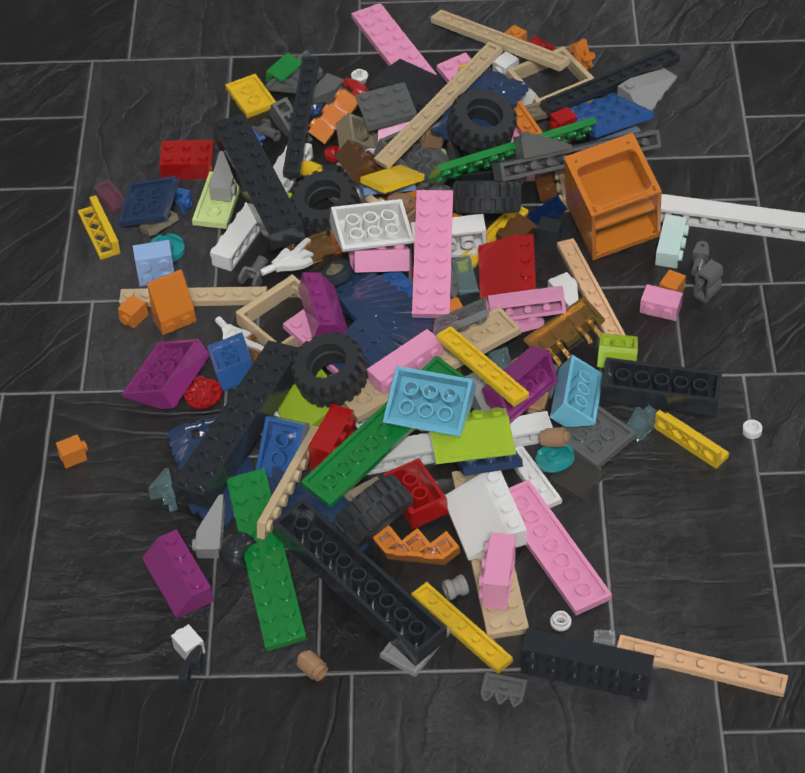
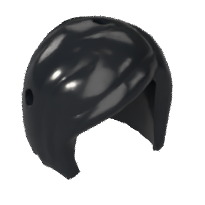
(233, 549)

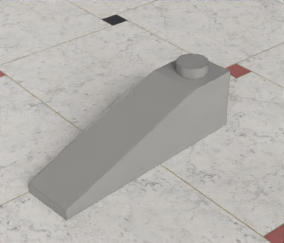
(647, 88)

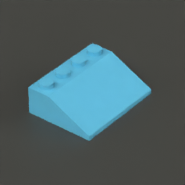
(429, 401)

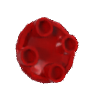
(357, 86)
(203, 393)

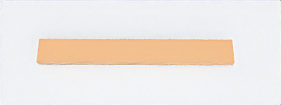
(588, 285)
(708, 666)

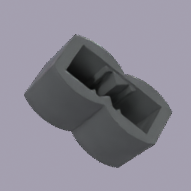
(708, 281)

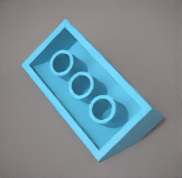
(576, 394)

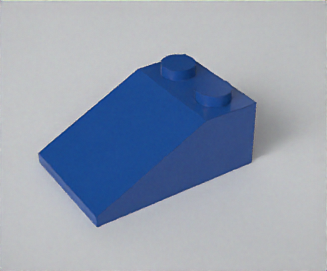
(230, 360)
(280, 442)

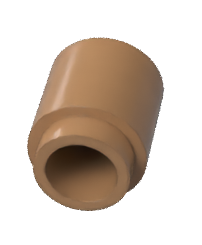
(408, 199)
(554, 437)
(312, 665)

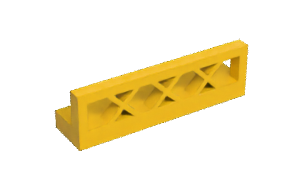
(99, 218)
(690, 439)

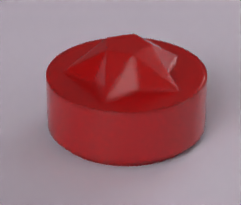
(330, 153)

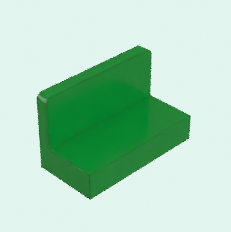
(283, 68)

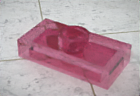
(110, 196)

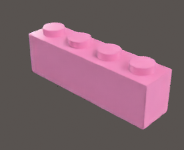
(530, 302)
(413, 355)

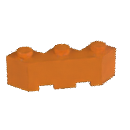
(325, 126)
(416, 547)

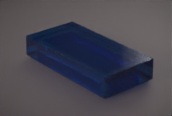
(549, 209)

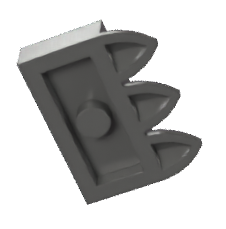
(503, 688)

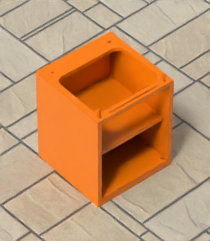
(613, 196)

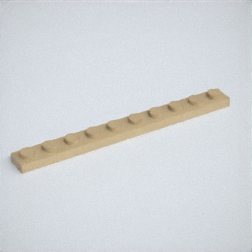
(507, 42)
(438, 105)

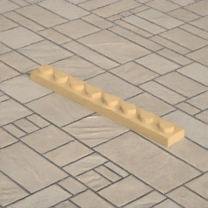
(206, 296)
(285, 487)

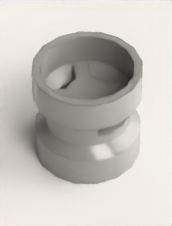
(455, 587)

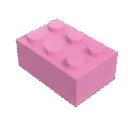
(497, 571)

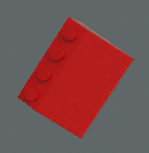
(507, 265)

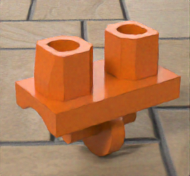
(581, 53)

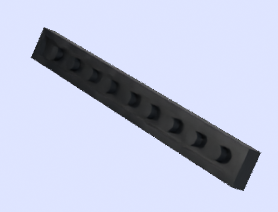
(609, 80)
(301, 117)

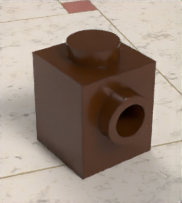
(546, 186)

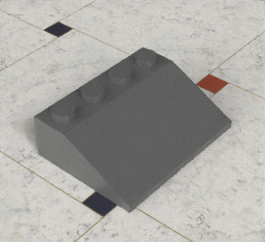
(417, 158)

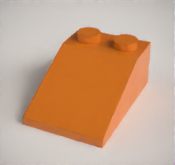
(171, 302)

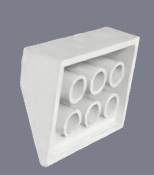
(370, 225)
(484, 508)

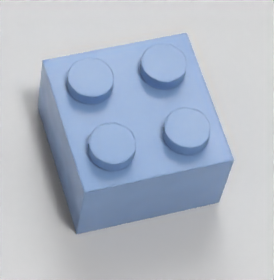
(153, 261)

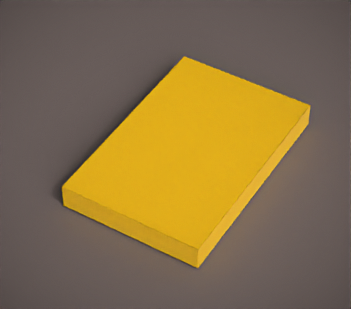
(250, 95)
(392, 178)

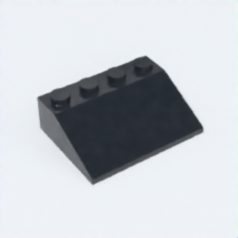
(420, 83)

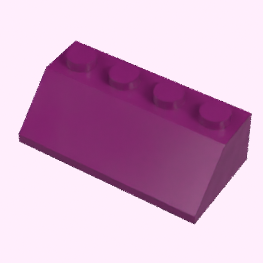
(321, 304)
(533, 372)
(177, 574)

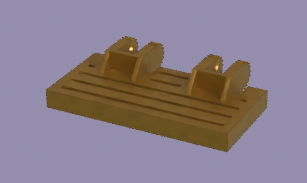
(565, 329)

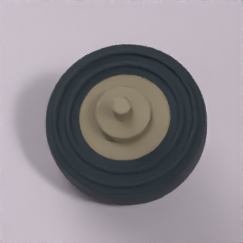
(338, 272)

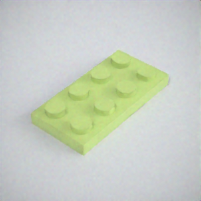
(212, 212)

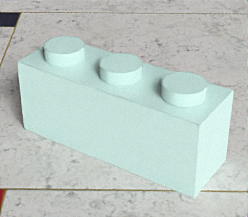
(672, 241)

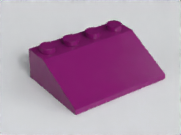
(167, 373)

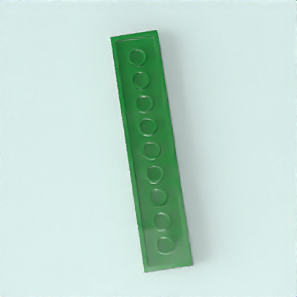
(483, 159)
(362, 450)
(266, 564)

